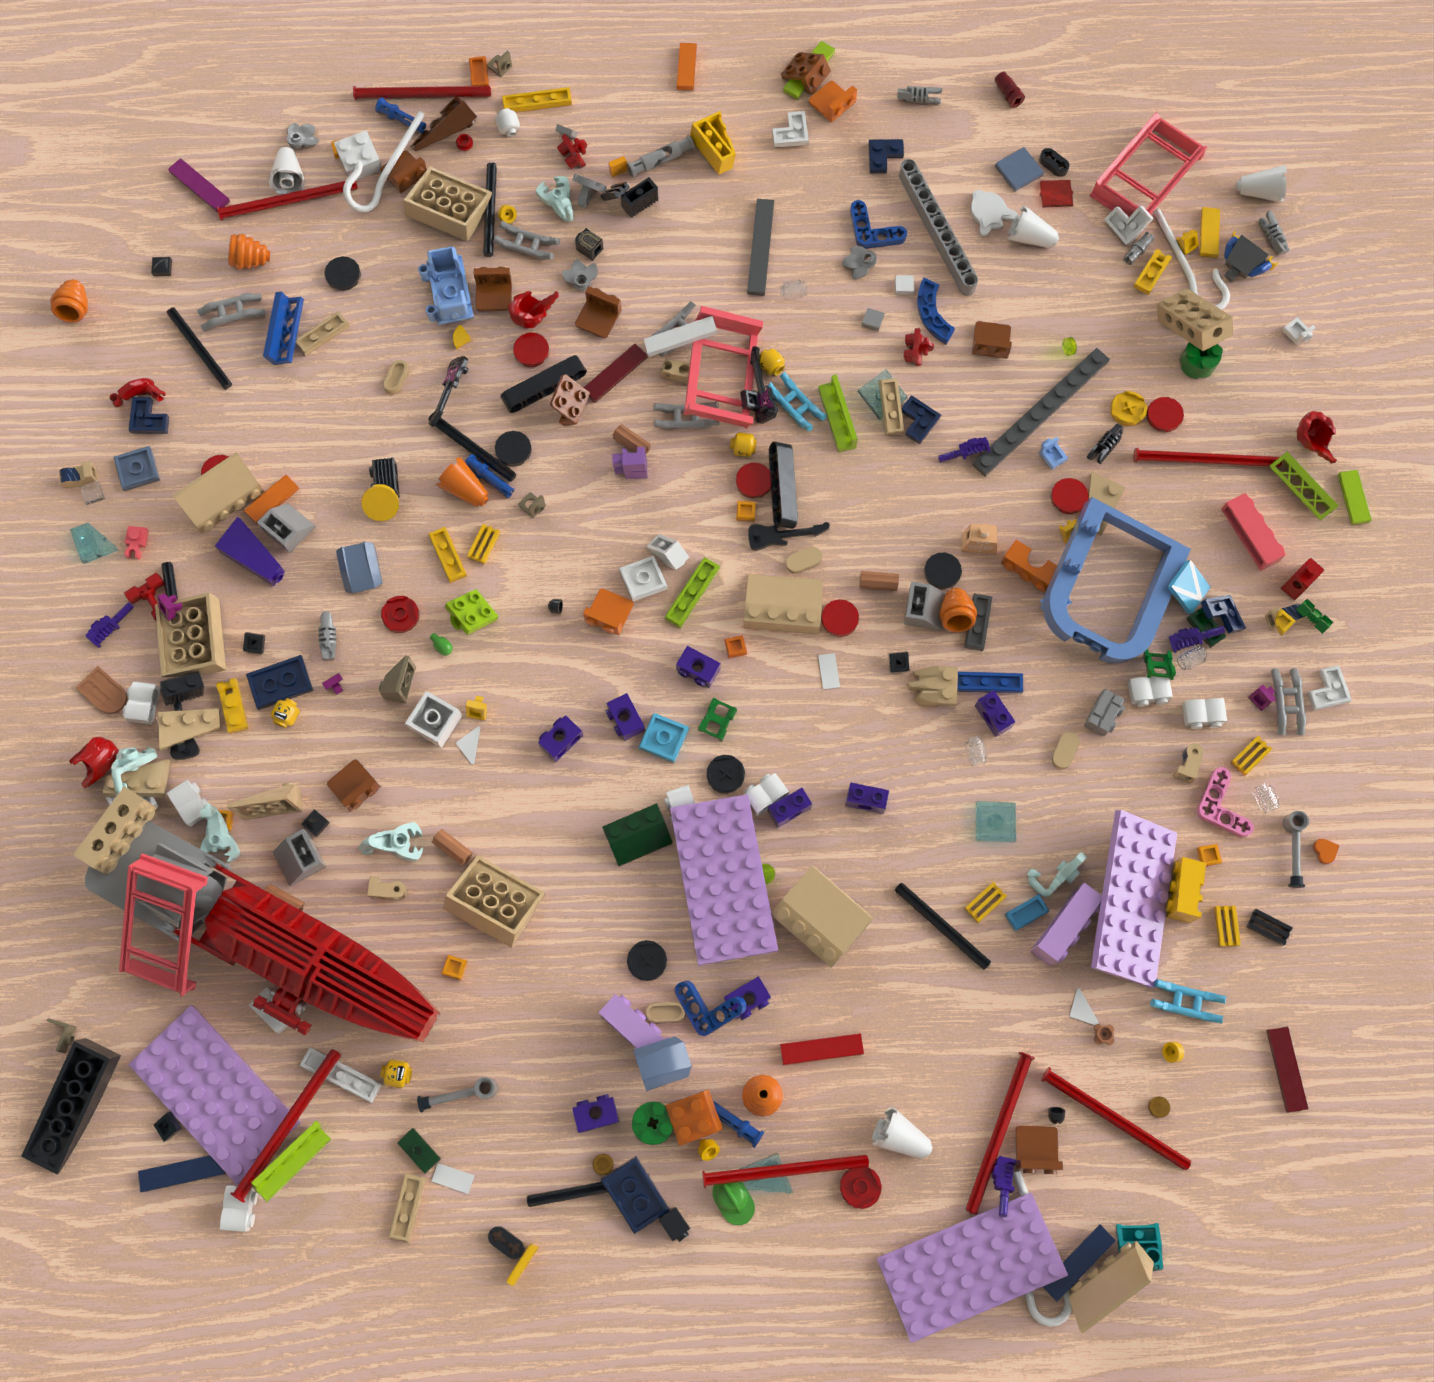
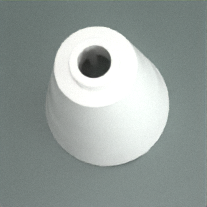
(286, 173)
(1266, 184)
(1032, 230)
(900, 1136)

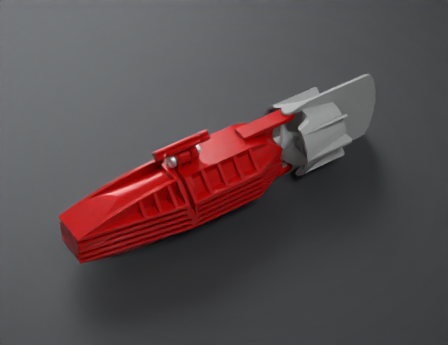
(273, 941)

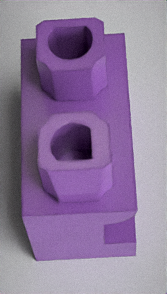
(631, 464)

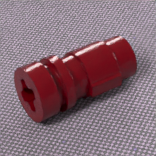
(1007, 86)

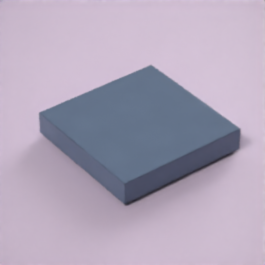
(1019, 169)
(136, 468)

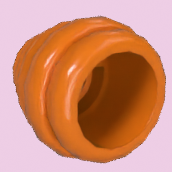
(246, 252)
(69, 301)
(957, 611)
(758, 1105)

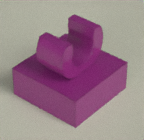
(167, 607)
(333, 682)
(1262, 697)

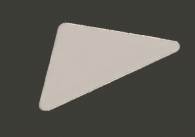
(469, 744)
(1082, 1010)

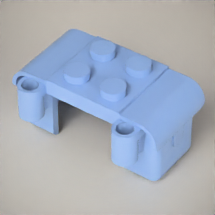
(448, 285)

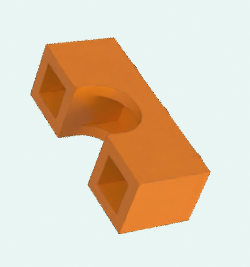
(1017, 560)

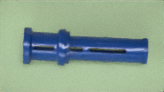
(392, 112)
(482, 471)
(742, 1128)

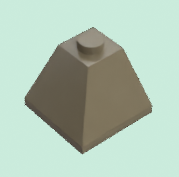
(398, 681)

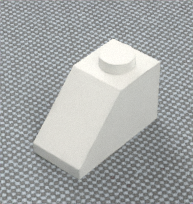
(668, 551)

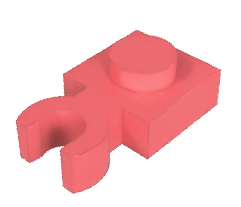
(135, 538)

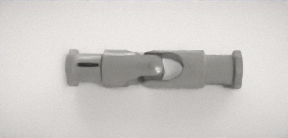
(651, 160)

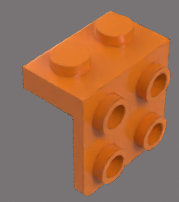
(833, 100)
(608, 611)

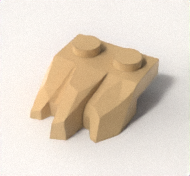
(935, 686)

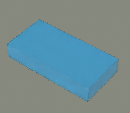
(1026, 912)

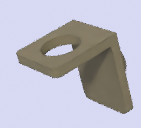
(503, 64)
(536, 507)
(67, 1036)

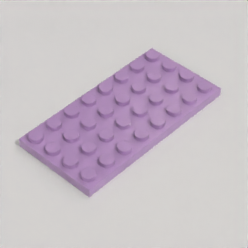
(723, 880)
(1134, 899)
(211, 1092)
(971, 1267)

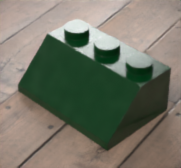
(637, 835)

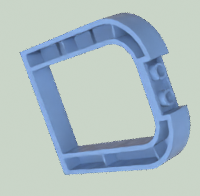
(1071, 564)

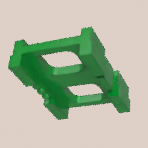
(1321, 622)
(1167, 665)
(722, 721)

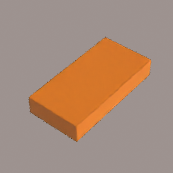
(478, 71)

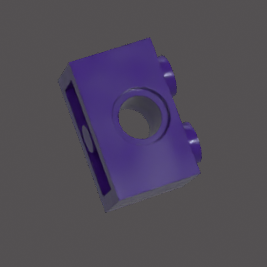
(691, 658)
(620, 706)
(994, 713)
(557, 749)
(867, 798)
(789, 807)
(757, 991)
(608, 1113)

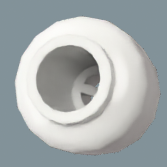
(507, 122)

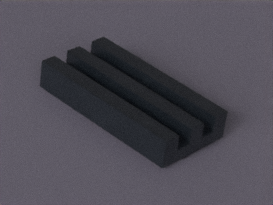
(613, 192)
(1282, 941)

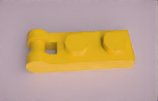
(1152, 272)
(232, 706)

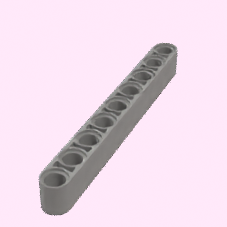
(938, 234)

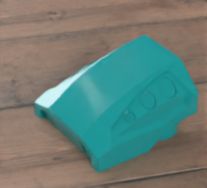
(1147, 1236)

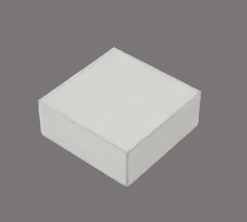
(904, 285)

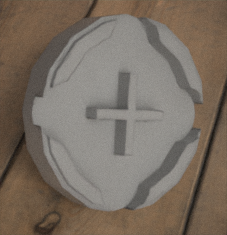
(587, 189)

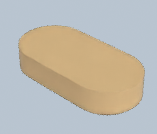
(396, 377)
(804, 560)
(1065, 750)
(665, 1012)

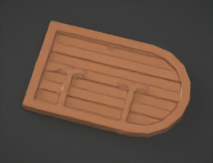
(103, 691)

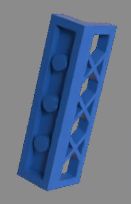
(279, 331)

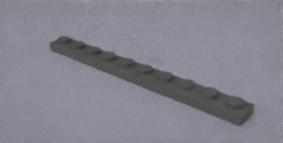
(1040, 412)

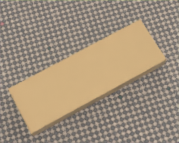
(322, 333)
(891, 406)
(407, 1207)

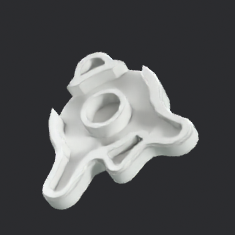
(989, 211)

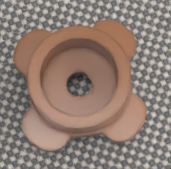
(1108, 1030)

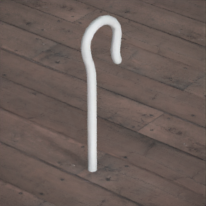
(378, 189)
(1185, 266)
(1064, 1315)

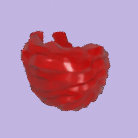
(528, 310)
(1315, 433)

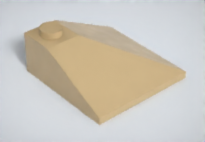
(269, 803)

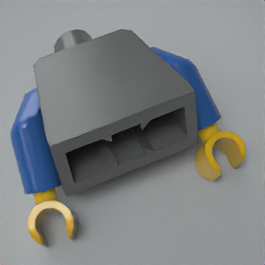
(1245, 258)

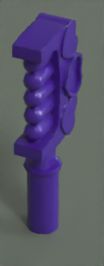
(970, 447)
(106, 625)
(1189, 637)
(1002, 1176)

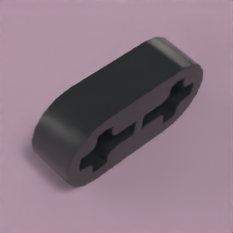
(1054, 162)
(503, 1247)

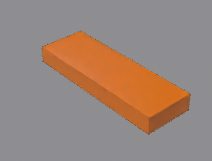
(686, 66)
(271, 498)

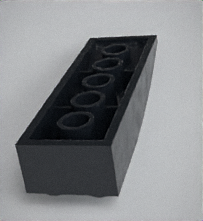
(70, 1104)

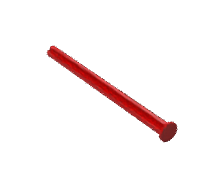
(421, 92)
(283, 199)
(1208, 458)
(1116, 1119)
(286, 1125)
(999, 1133)
(784, 1170)

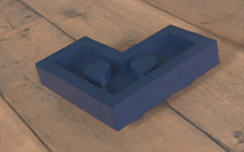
(881, 150)
(923, 416)
(143, 421)
(1226, 609)

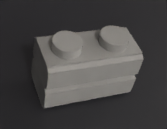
(1104, 713)

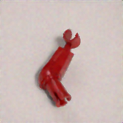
(137, 387)

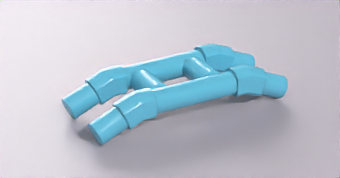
(795, 392)
(1198, 997)

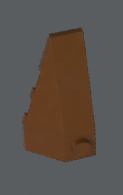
(454, 118)

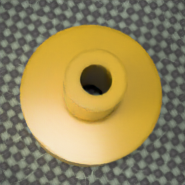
(507, 213)
(1173, 1052)
(708, 1149)

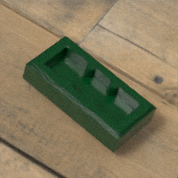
(1200, 621)
(419, 1150)

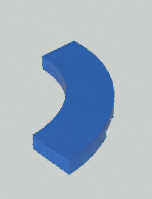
(928, 312)

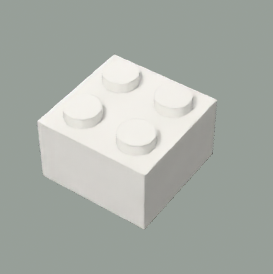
(355, 149)
(433, 719)

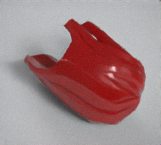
(98, 758)

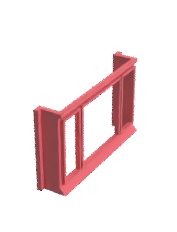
(1112, 199)
(733, 323)
(175, 877)

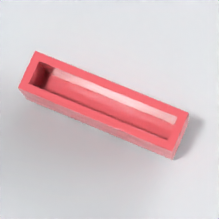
(1253, 531)

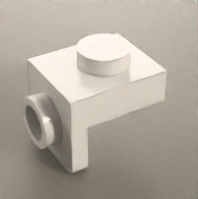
(1298, 331)

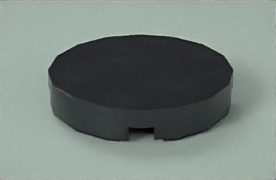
(342, 273)
(513, 448)
(942, 570)
(725, 774)
(647, 960)

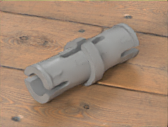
(1138, 248)

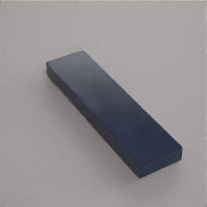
(179, 1173)
(1080, 1261)

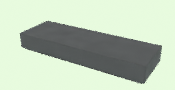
(977, 634)

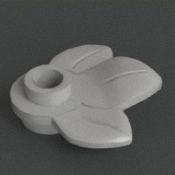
(301, 135)
(858, 263)
(580, 273)

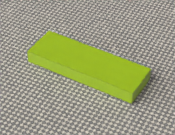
(1354, 497)

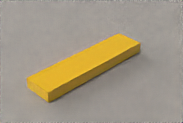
(537, 100)

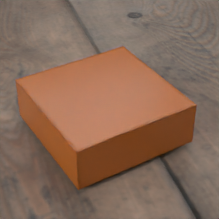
(735, 646)

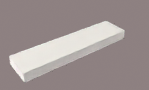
(680, 336)
(343, 1076)

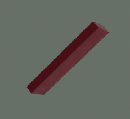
(615, 372)
(1287, 1069)

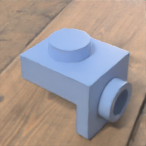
(1052, 453)

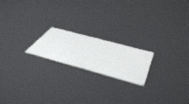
(829, 671)
(452, 1178)

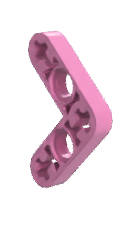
(1216, 810)

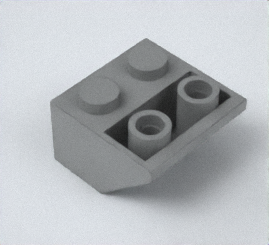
(286, 526)
(923, 606)
(298, 857)

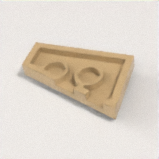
(1106, 492)
(179, 726)
(145, 781)

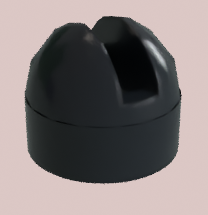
(555, 606)
(1056, 1114)

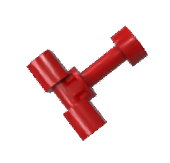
(146, 592)

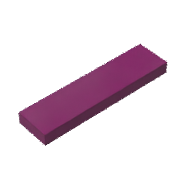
(198, 185)

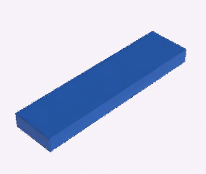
(990, 681)

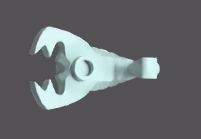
(558, 198)
(129, 760)
(217, 834)
(394, 841)
(1066, 872)

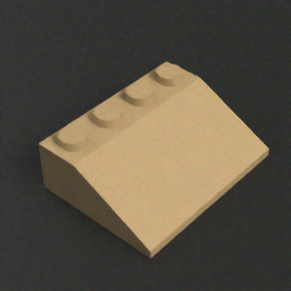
(447, 203)
(218, 493)
(783, 604)
(192, 638)
(493, 901)
(822, 916)
(1110, 1285)

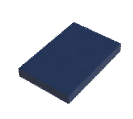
(279, 682)
(635, 1194)

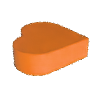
(1326, 850)

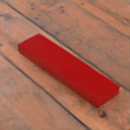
(822, 1049)

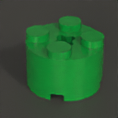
(1200, 363)
(642, 1118)

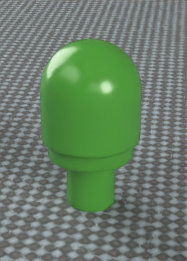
(441, 644)

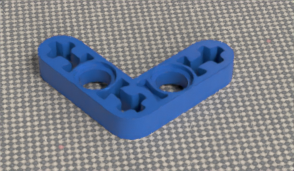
(871, 234)
(709, 1017)

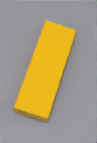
(1209, 232)
(447, 554)

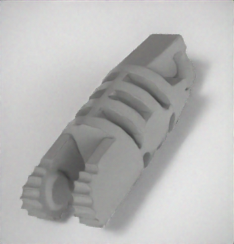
(919, 94)
(1274, 233)
(327, 637)

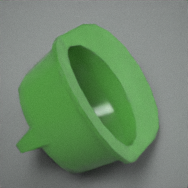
(734, 1202)

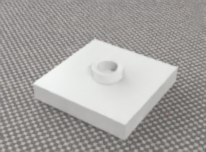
(643, 578)

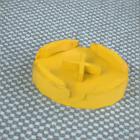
(1128, 408)
(380, 502)

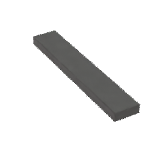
(760, 247)

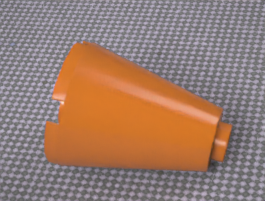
(462, 483)

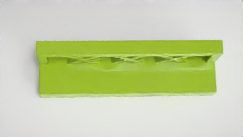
(838, 415)
(1307, 482)
(290, 1161)

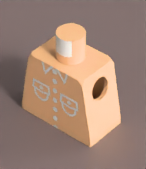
(980, 539)

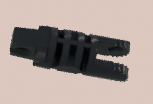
(1106, 444)

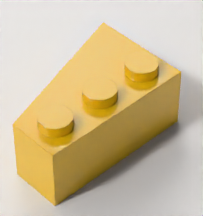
(713, 142)
(1185, 890)

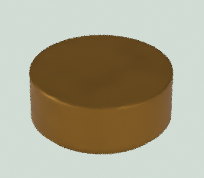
(1159, 1107)
(603, 1164)

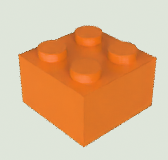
(694, 1117)

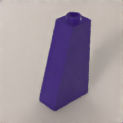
(246, 550)

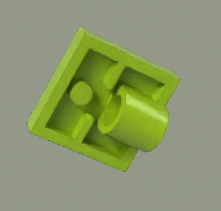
(470, 612)

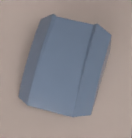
(359, 567)
(663, 1062)

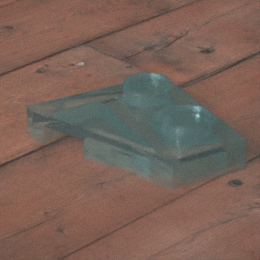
(91, 543)
(778, 1184)

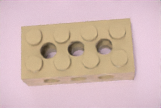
(1195, 319)
(111, 827)

